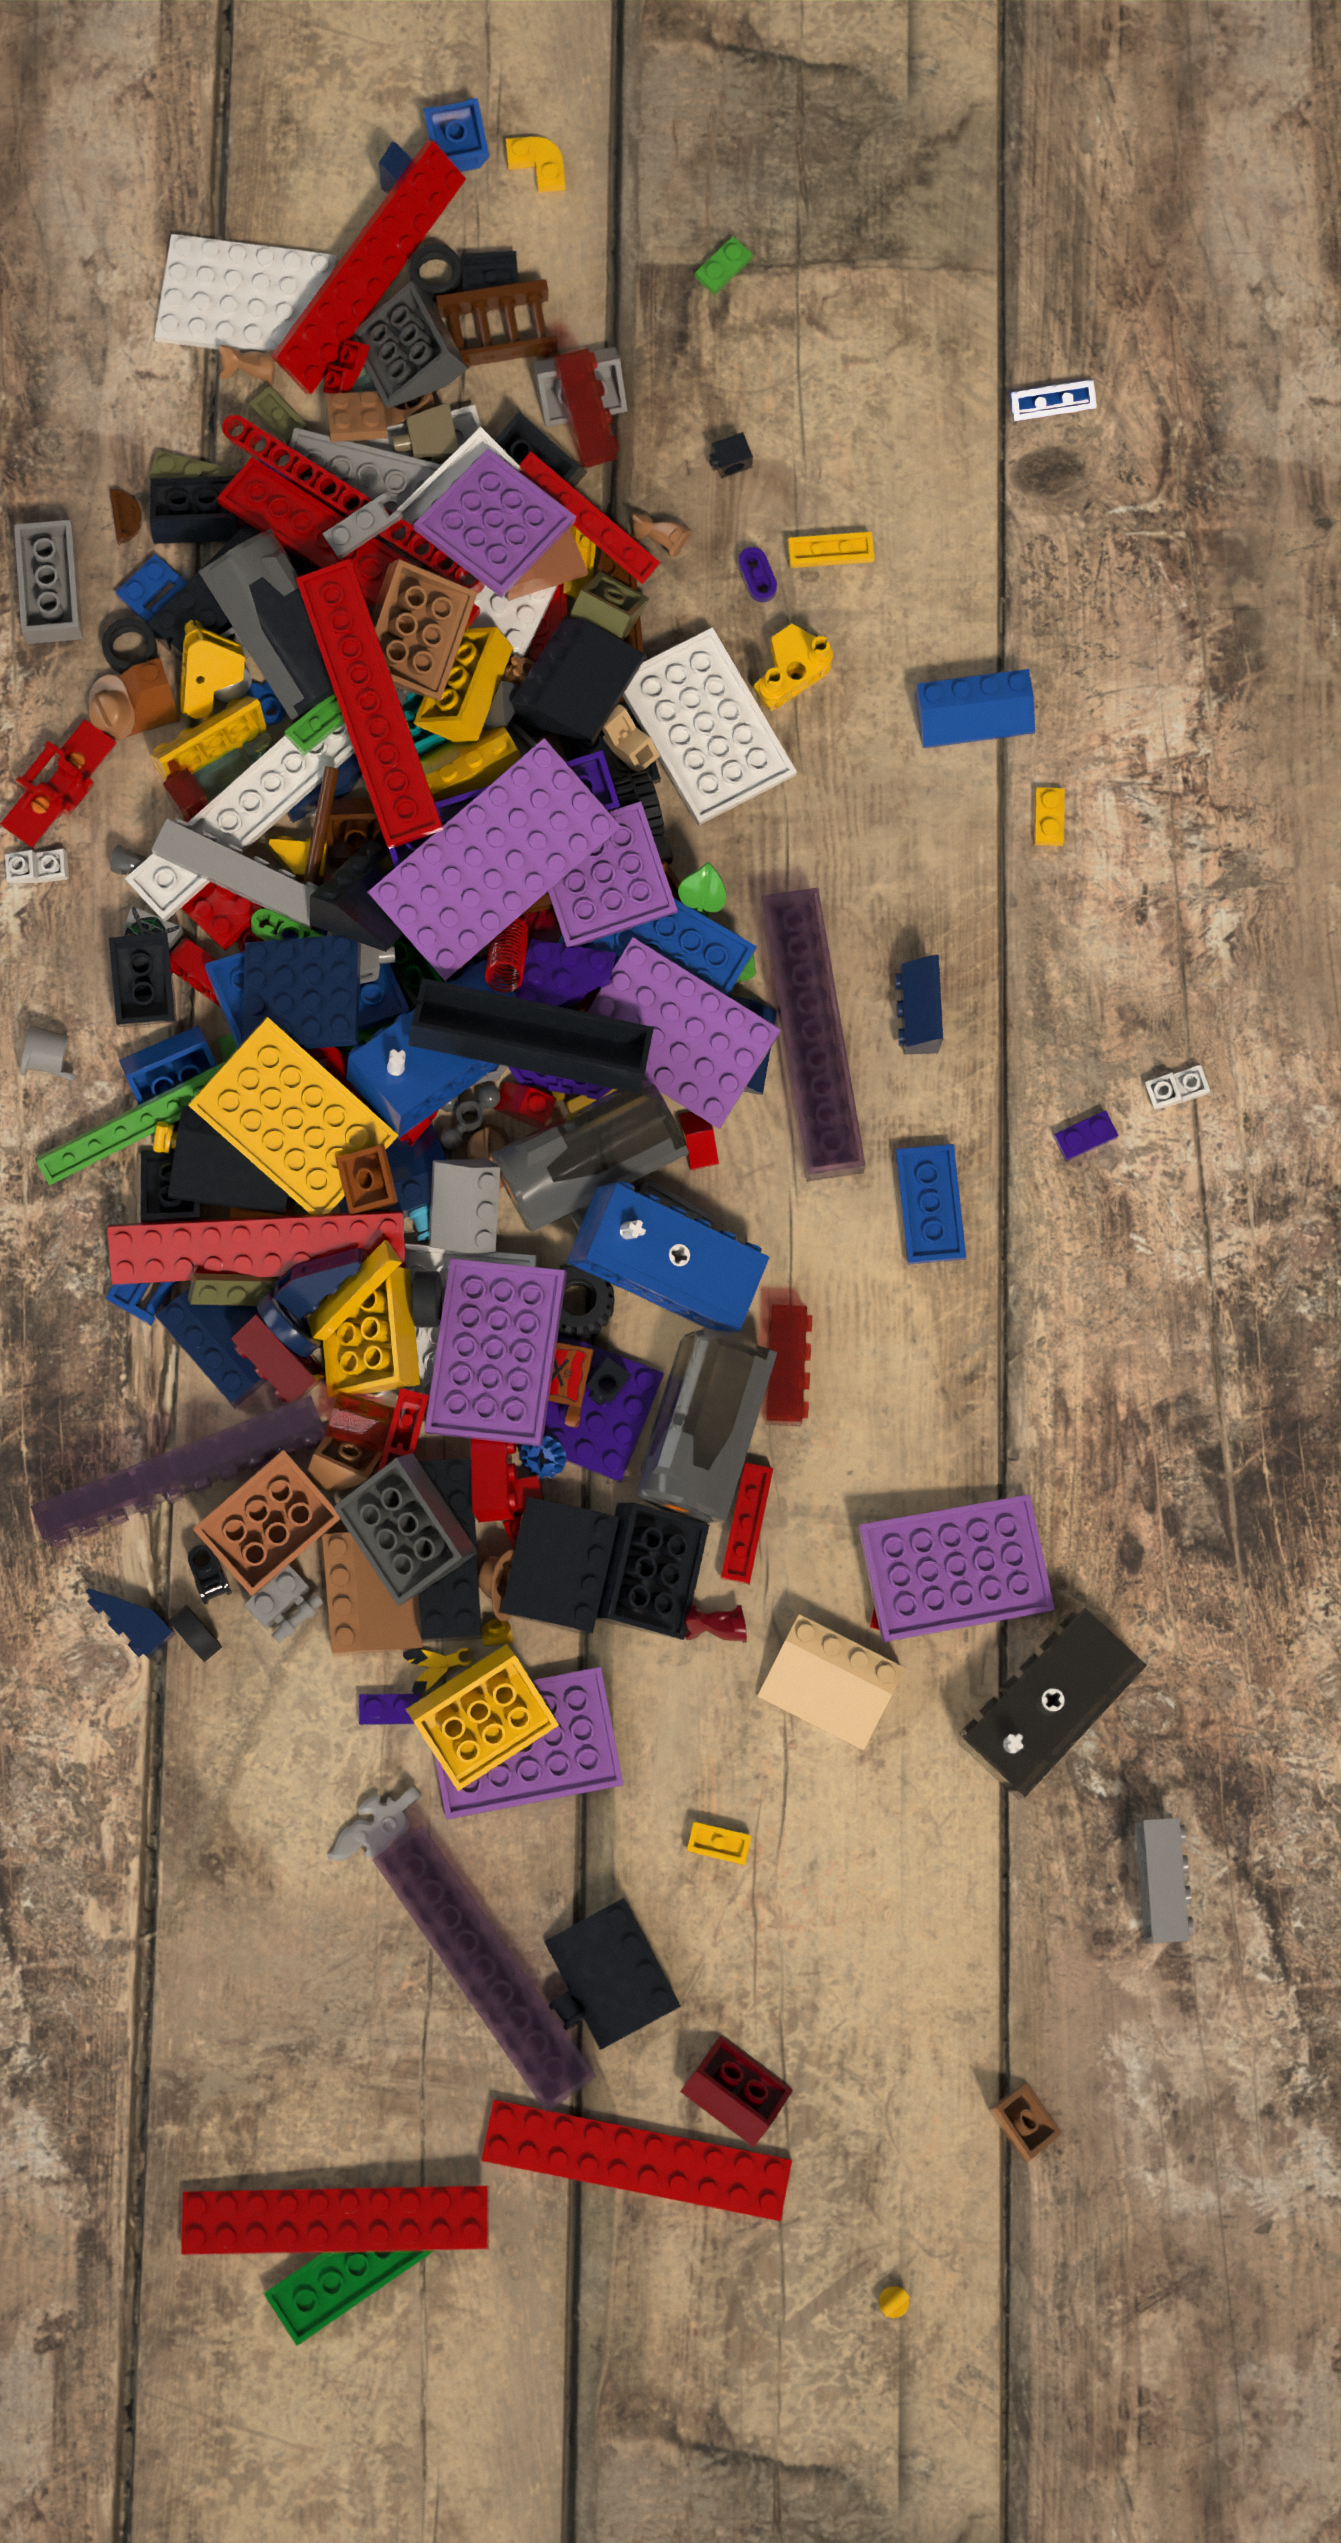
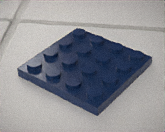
(305, 989)

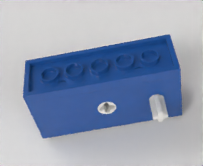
(412, 1082)
(668, 1257)

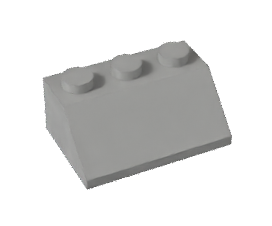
(550, 393)
(464, 1205)

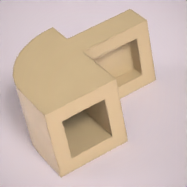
(627, 741)

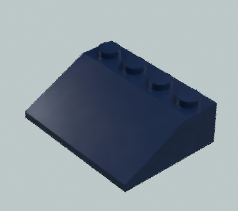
(410, 1172)
(206, 1338)

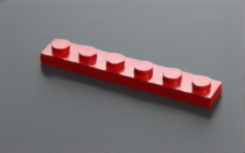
(592, 521)

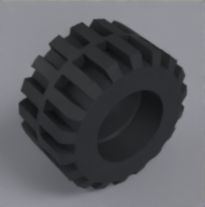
(640, 787)
(603, 1309)

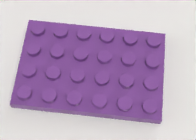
(701, 1038)
(495, 1352)
(956, 1568)
(564, 1762)

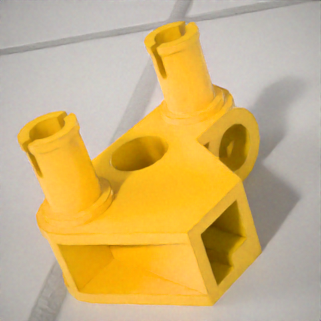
(797, 655)
(207, 666)

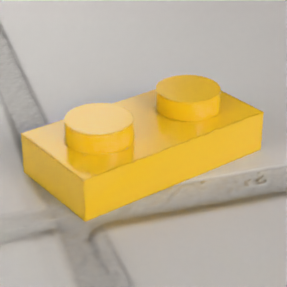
(1049, 816)
(719, 1843)

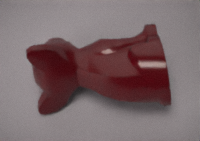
(722, 1624)

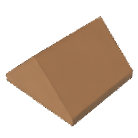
(1025, 2122)

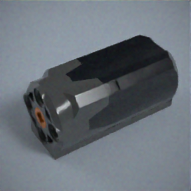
(265, 607)

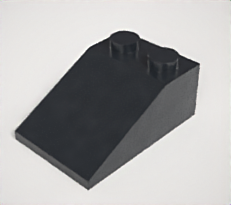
(142, 980)
(155, 1183)

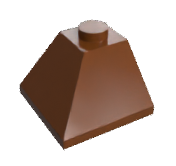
(150, 696)

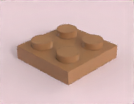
(356, 416)

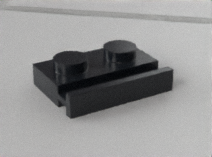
(489, 269)

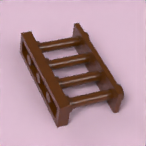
(504, 298)

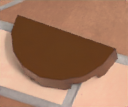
(126, 515)

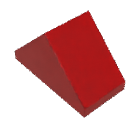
(699, 1140)

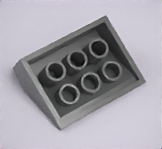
(409, 347)
(405, 1528)

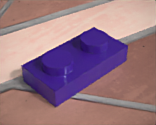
(1085, 1136)
(386, 1709)

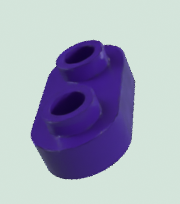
(757, 576)

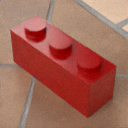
(493, 1480)

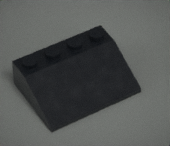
(576, 681)
(344, 902)
(217, 1173)
(559, 1565)
(652, 1570)
(612, 1973)

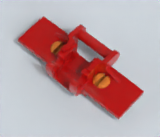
(65, 789)

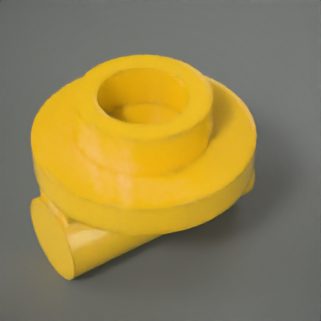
(165, 1137)
(497, 1632)
(894, 2301)

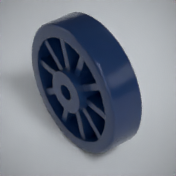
(289, 1329)

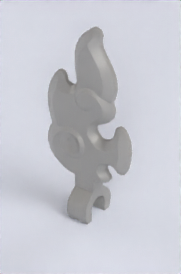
(388, 1825)

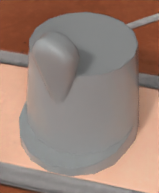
(45, 1052)

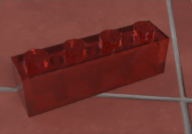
(585, 406)
(788, 1374)

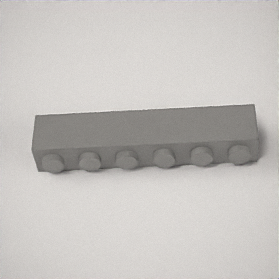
(234, 871)

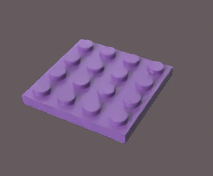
(494, 522)
(615, 885)

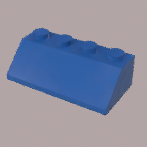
(975, 708)

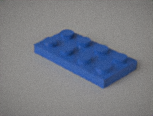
(930, 1204)

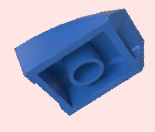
(459, 133)

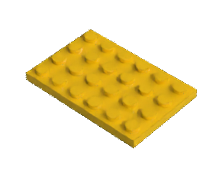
(289, 1116)

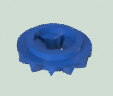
(552, 1451)

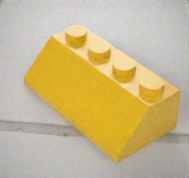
(469, 688)

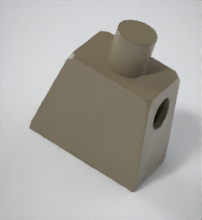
(429, 435)

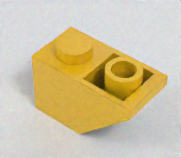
(294, 856)

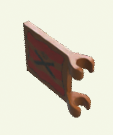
(570, 1379)

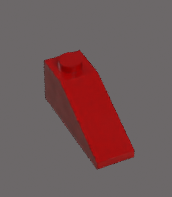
(405, 1426)

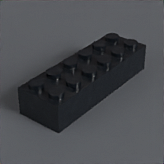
(452, 1605)

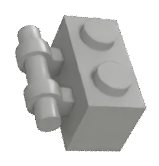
(278, 1598)

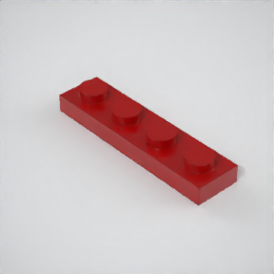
(747, 1523)

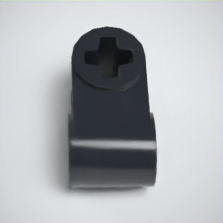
(208, 1576)

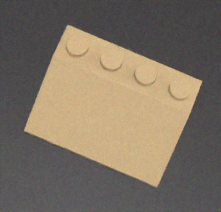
(831, 1682)

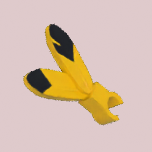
(436, 1664)

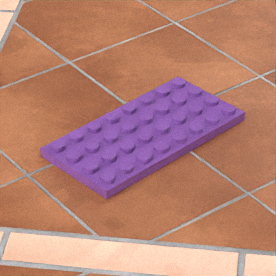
(494, 859)

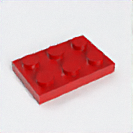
(221, 914)

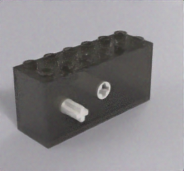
(1082, 1673)

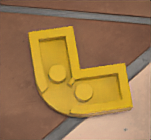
(543, 155)

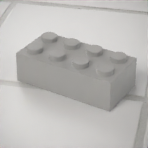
(48, 581)
(1163, 1881)

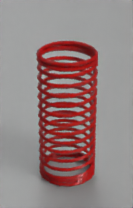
(506, 959)

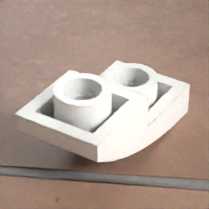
(37, 867)
(1178, 1087)

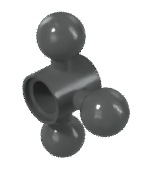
(451, 1137)

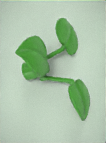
(705, 894)

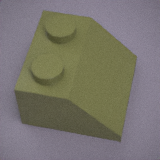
(609, 605)

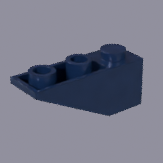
(347, 778)
(311, 1281)
(140, 1624)

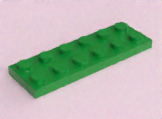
(333, 2286)

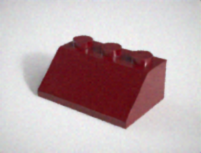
(287, 1371)
(737, 2091)

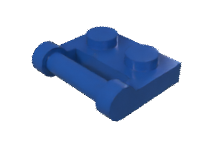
(147, 585)
(129, 1295)

